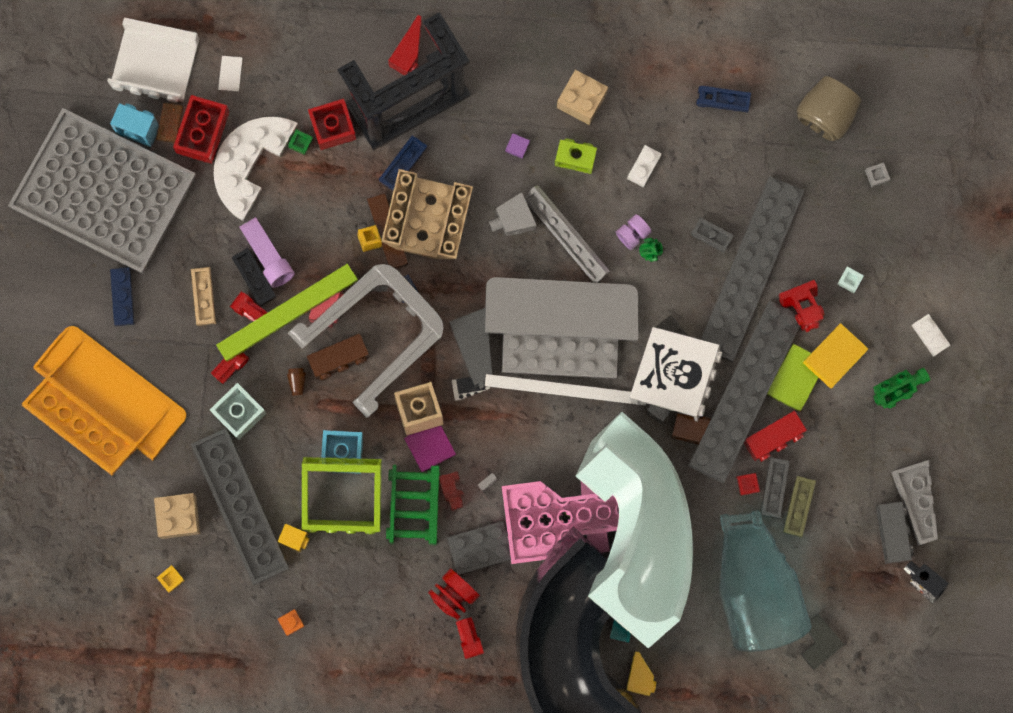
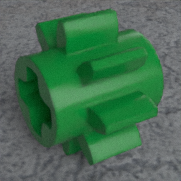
(651, 249)

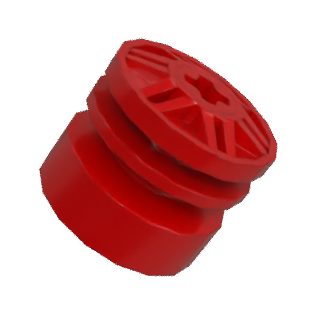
(453, 594)

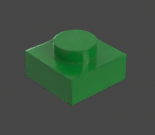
(300, 142)

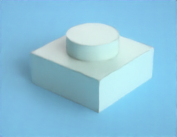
(850, 279)

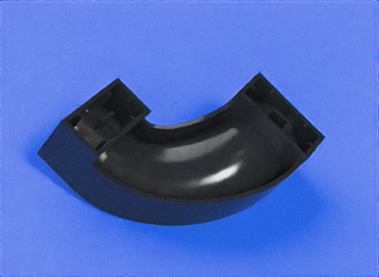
(561, 635)

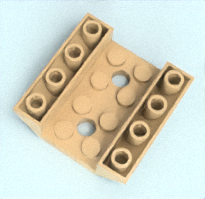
(412, 215)

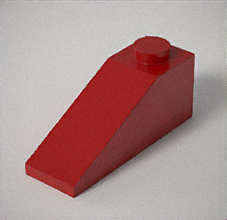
(407, 52)

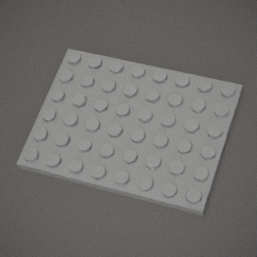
(102, 190)

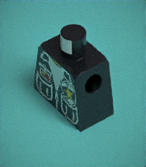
(930, 588)

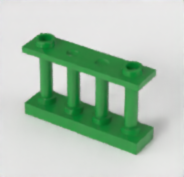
(430, 496)

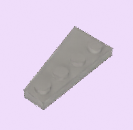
(915, 493)

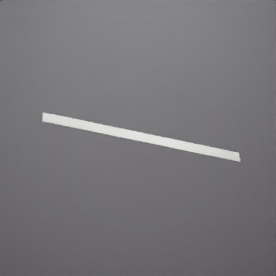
(558, 389)

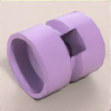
(636, 226)

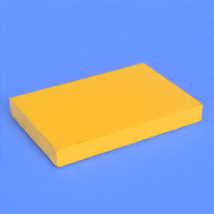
(835, 355)

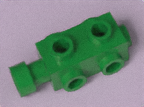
(899, 387)

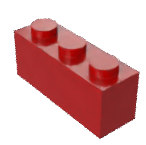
(775, 437)

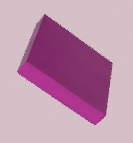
(430, 447)

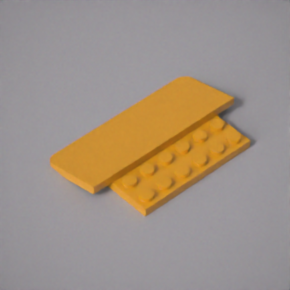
(101, 402)

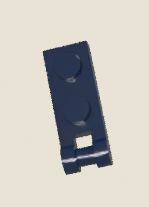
(724, 99)

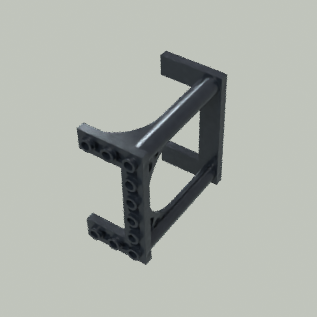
(443, 65)

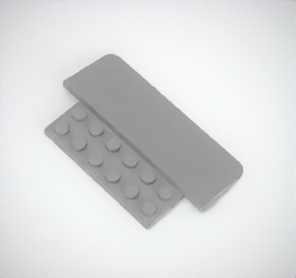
(561, 325)

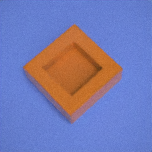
(291, 622)

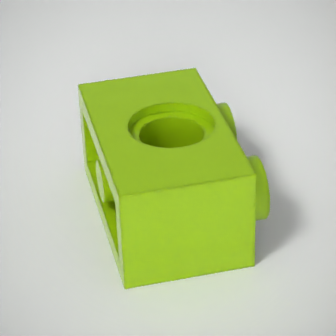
(581, 164)

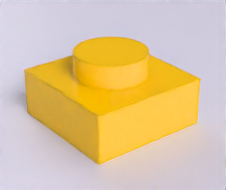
(170, 579)

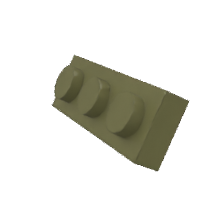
(799, 506)

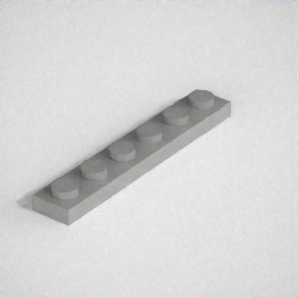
(566, 234)

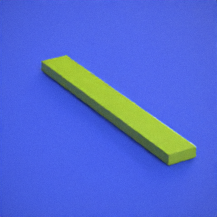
(287, 312)

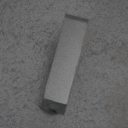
(473, 345)

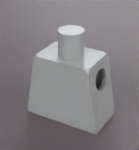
(513, 217)

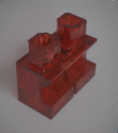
(449, 489)

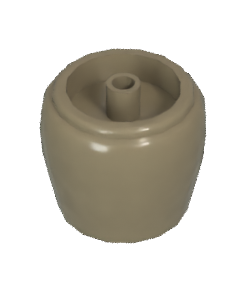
(829, 108)

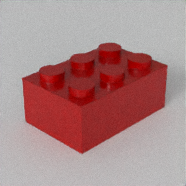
(201, 129)

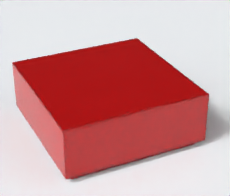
(748, 484)

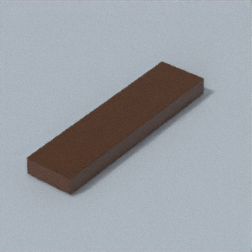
(379, 209)

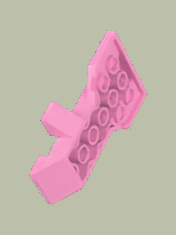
(534, 499)

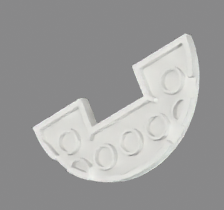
(239, 155)

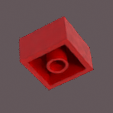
(332, 124)

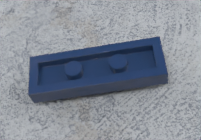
(404, 160)
(122, 297)

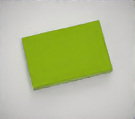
(793, 380)

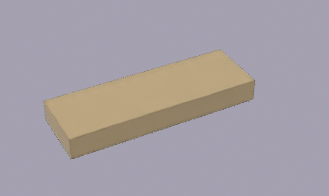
(203, 296)

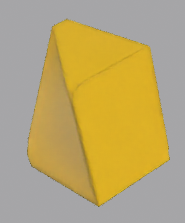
(369, 238)

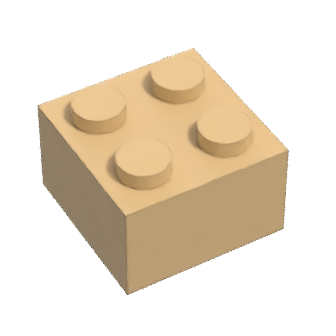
(582, 97)
(418, 408)
(177, 516)

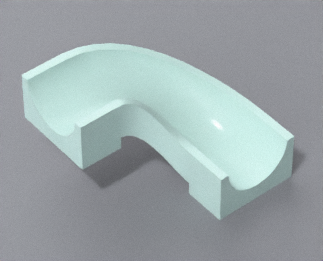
(653, 544)

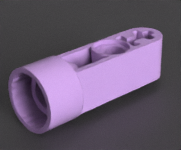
(276, 269)

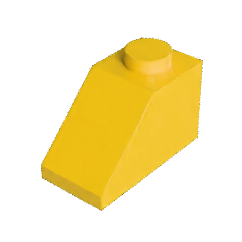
(640, 677)

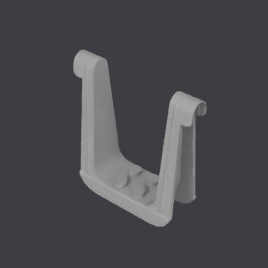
(430, 331)

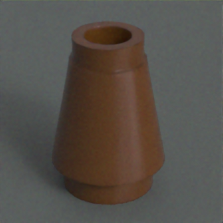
(296, 380)

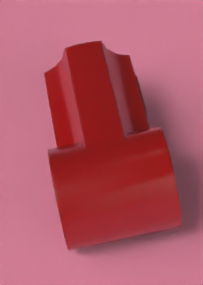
(246, 307)
(226, 369)
(470, 642)

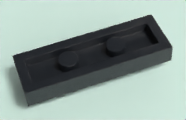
(253, 277)

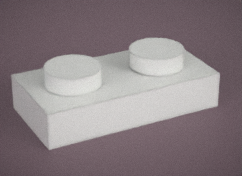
(644, 166)
(930, 335)

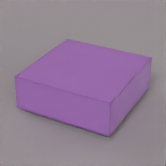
(517, 146)

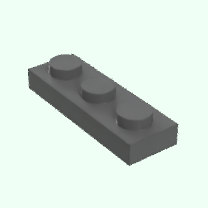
(775, 488)

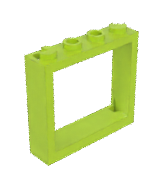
(342, 465)

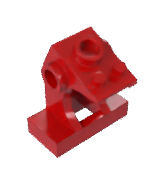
(809, 317)

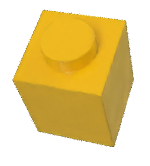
(294, 538)

